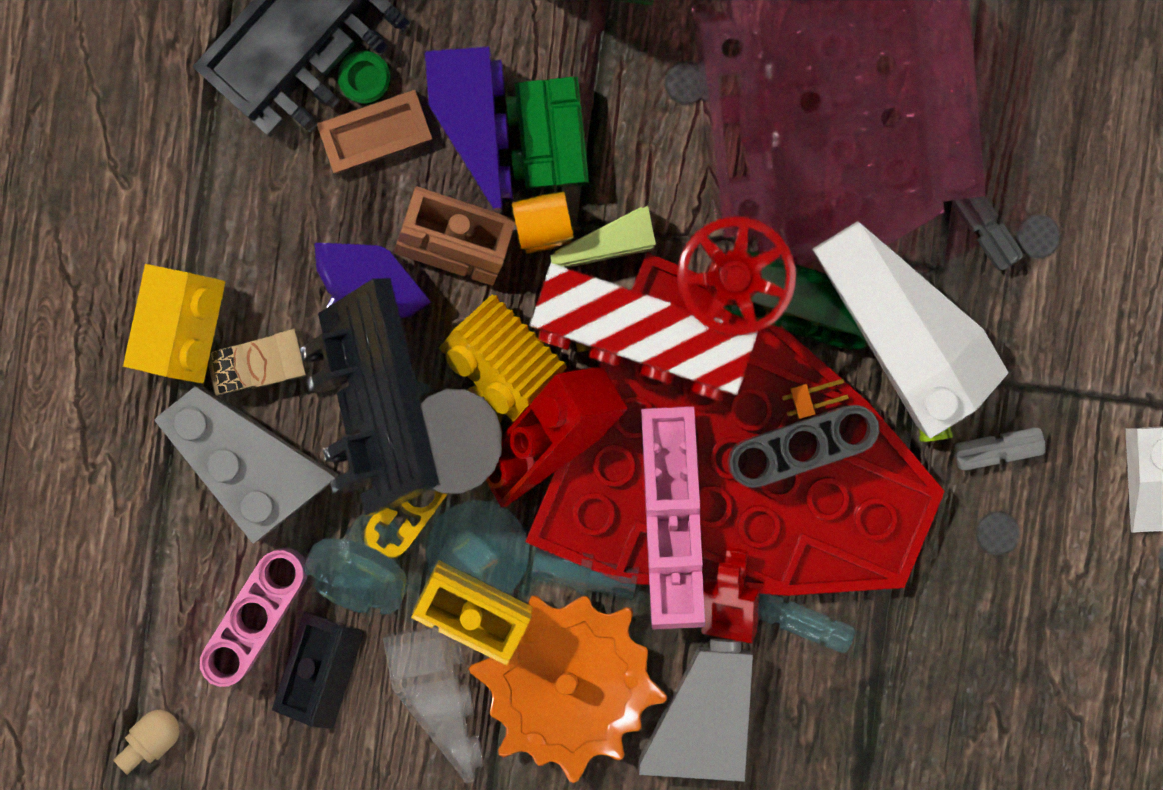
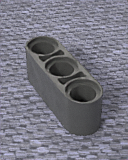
(828, 441)

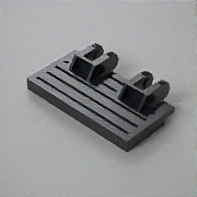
(273, 41)
(369, 351)

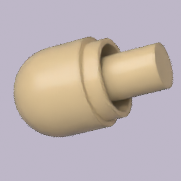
(149, 739)

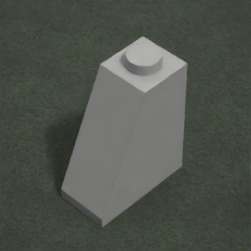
(705, 719)

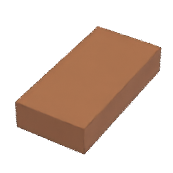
(374, 132)

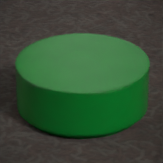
(364, 77)

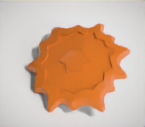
(570, 686)

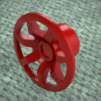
(736, 276)

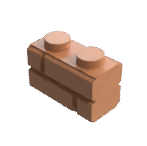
(454, 235)

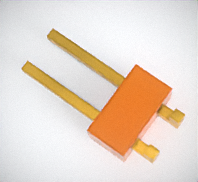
(803, 402)

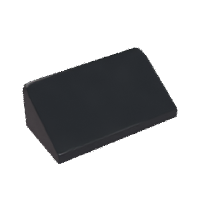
(317, 670)

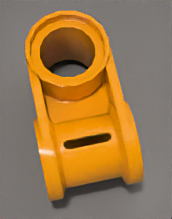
(543, 222)

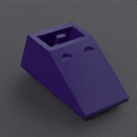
(463, 100)

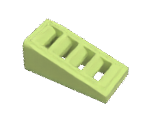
(620, 238)

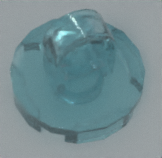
(480, 542)

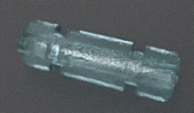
(805, 622)

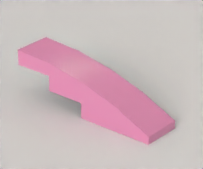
(673, 518)

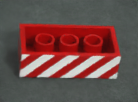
(639, 329)

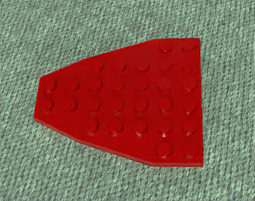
(810, 533)

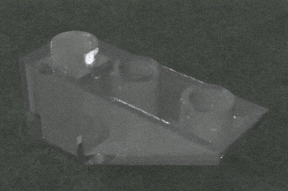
(427, 683)

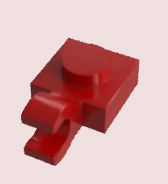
(728, 605)

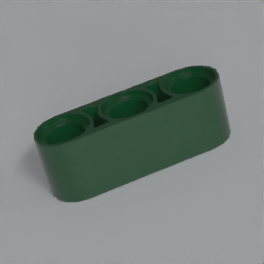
(812, 312)

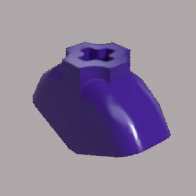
(352, 265)

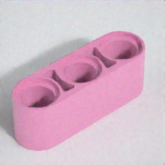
(235, 634)

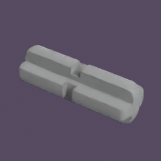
(1009, 446)

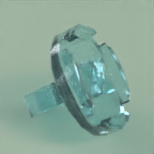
(356, 573)

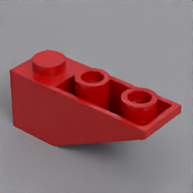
(554, 429)

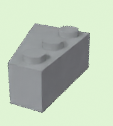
(242, 462)

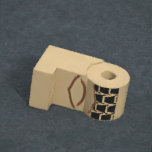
(258, 363)

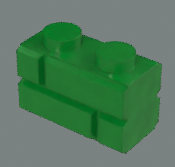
(550, 134)

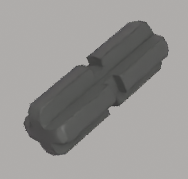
(994, 238)

